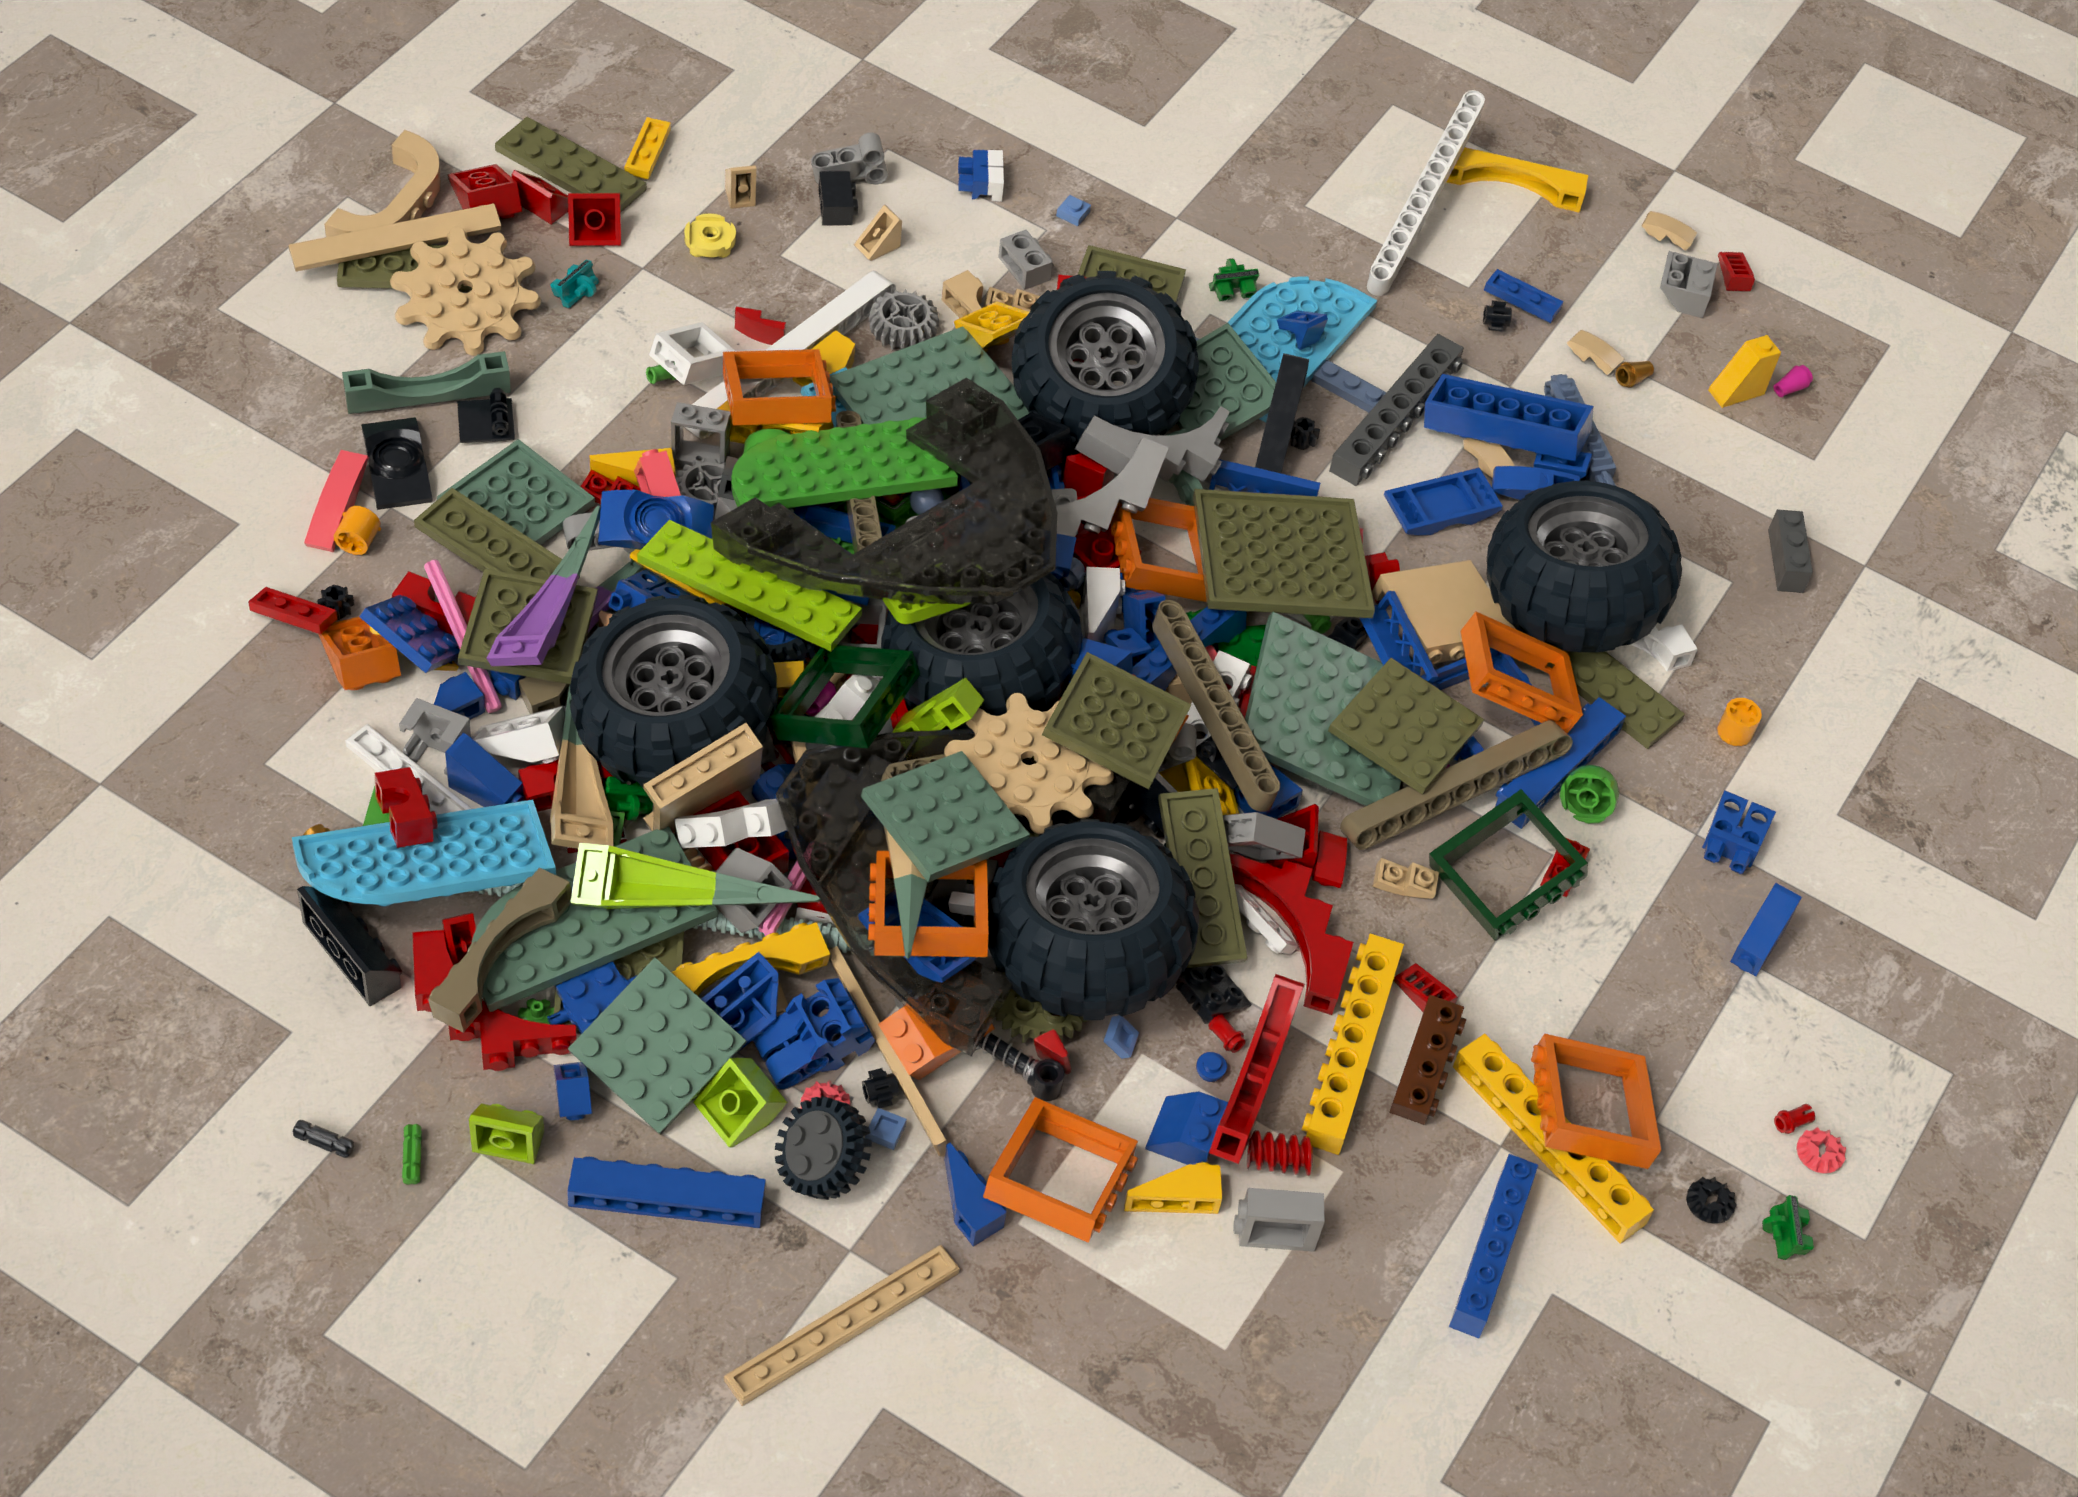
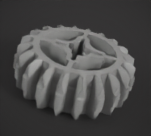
(905, 314)
(701, 481)

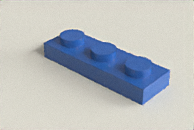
(1523, 295)

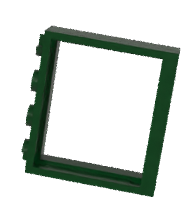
(898, 673)
(1480, 830)

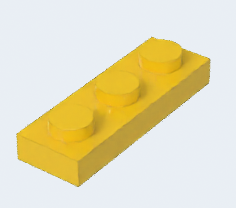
(647, 148)

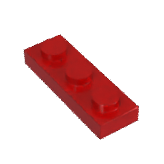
(292, 610)

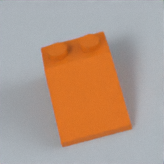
(359, 654)
(916, 1043)

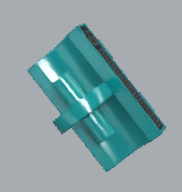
(578, 283)

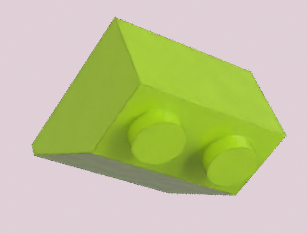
(739, 1101)
(506, 1132)

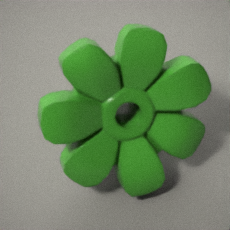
(536, 1011)

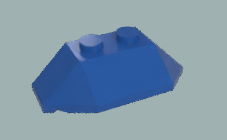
(747, 998)

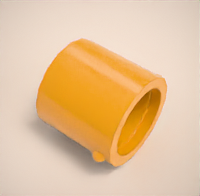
(357, 530)
(1739, 721)

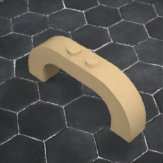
(411, 202)

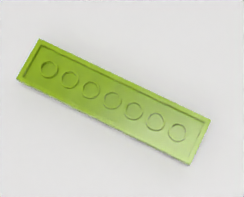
(798, 610)

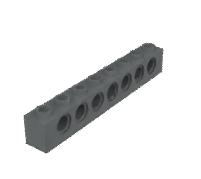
(1395, 411)

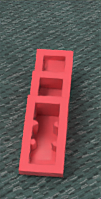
(336, 497)

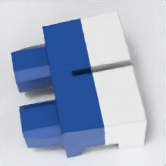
(985, 172)

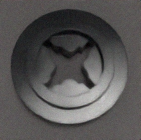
(1716, 1211)

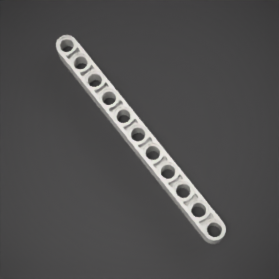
(1425, 193)
(839, 314)

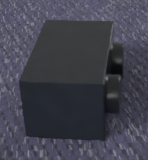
(836, 198)

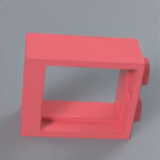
(656, 474)

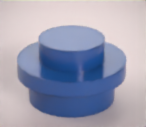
(1211, 1066)

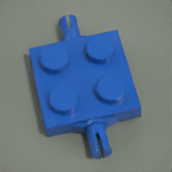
(588, 995)

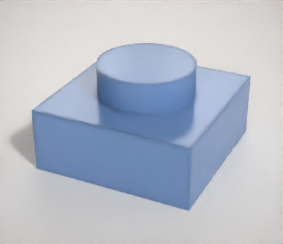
(1073, 210)
(1121, 1036)
(886, 1128)

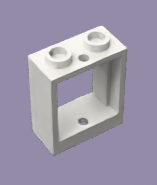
(671, 346)

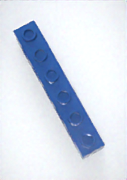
(1493, 1246)

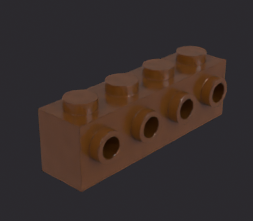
(1427, 1059)

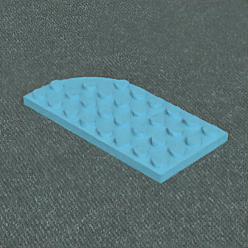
(1260, 332)
(467, 854)

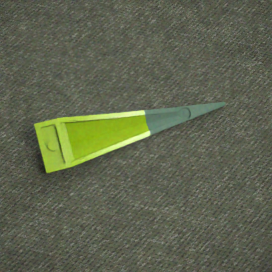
(626, 879)

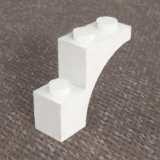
(1669, 646)
(850, 697)
(730, 825)

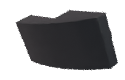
(1349, 632)

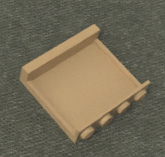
(1440, 604)
(704, 778)

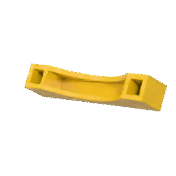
(1558, 186)
(793, 951)

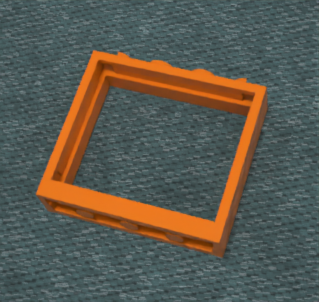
(778, 365)
(1152, 577)
(1484, 632)
(929, 940)
(1077, 1132)
(1636, 1150)

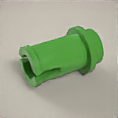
(658, 373)
(1319, 622)

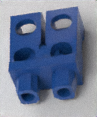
(636, 589)
(1735, 841)

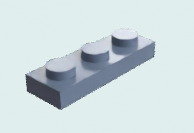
(1347, 386)

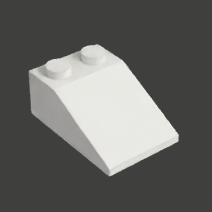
(1100, 601)
(525, 737)

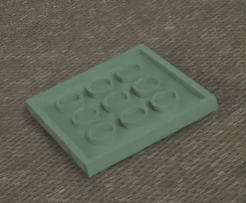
(1228, 378)
(525, 492)
(944, 816)
(657, 1045)

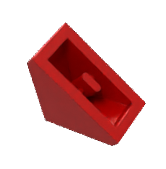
(458, 935)

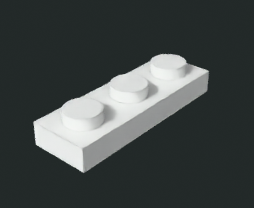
(1263, 923)

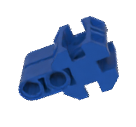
(802, 1040)

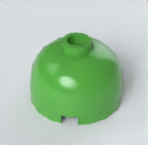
(1590, 793)

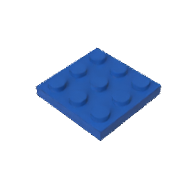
(412, 632)

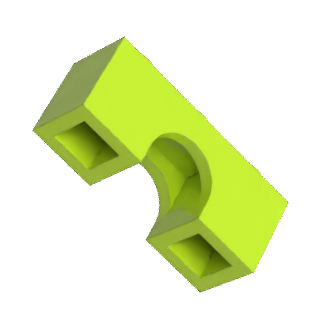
(947, 708)

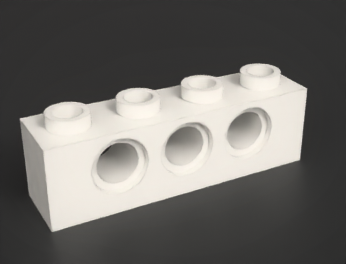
(1233, 672)

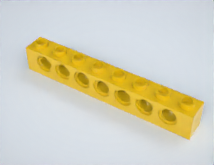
(1329, 1132)
(1575, 1174)

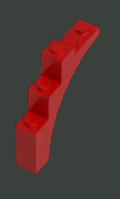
(1307, 919)
(500, 1033)
(1257, 1070)

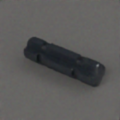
(323, 1138)

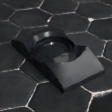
(396, 463)

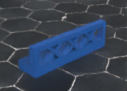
(1251, 479)
(1387, 643)

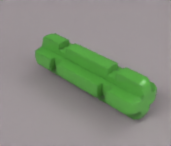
(411, 1154)

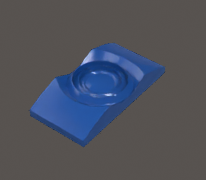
(1443, 502)
(634, 517)
(931, 967)

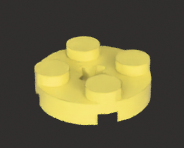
(717, 246)

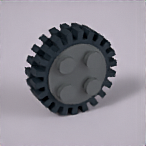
(823, 1148)

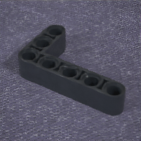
(1282, 413)

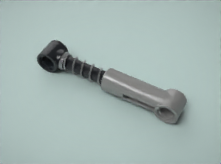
(1032, 1070)

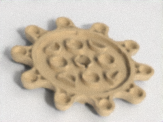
(461, 315)
(1033, 789)

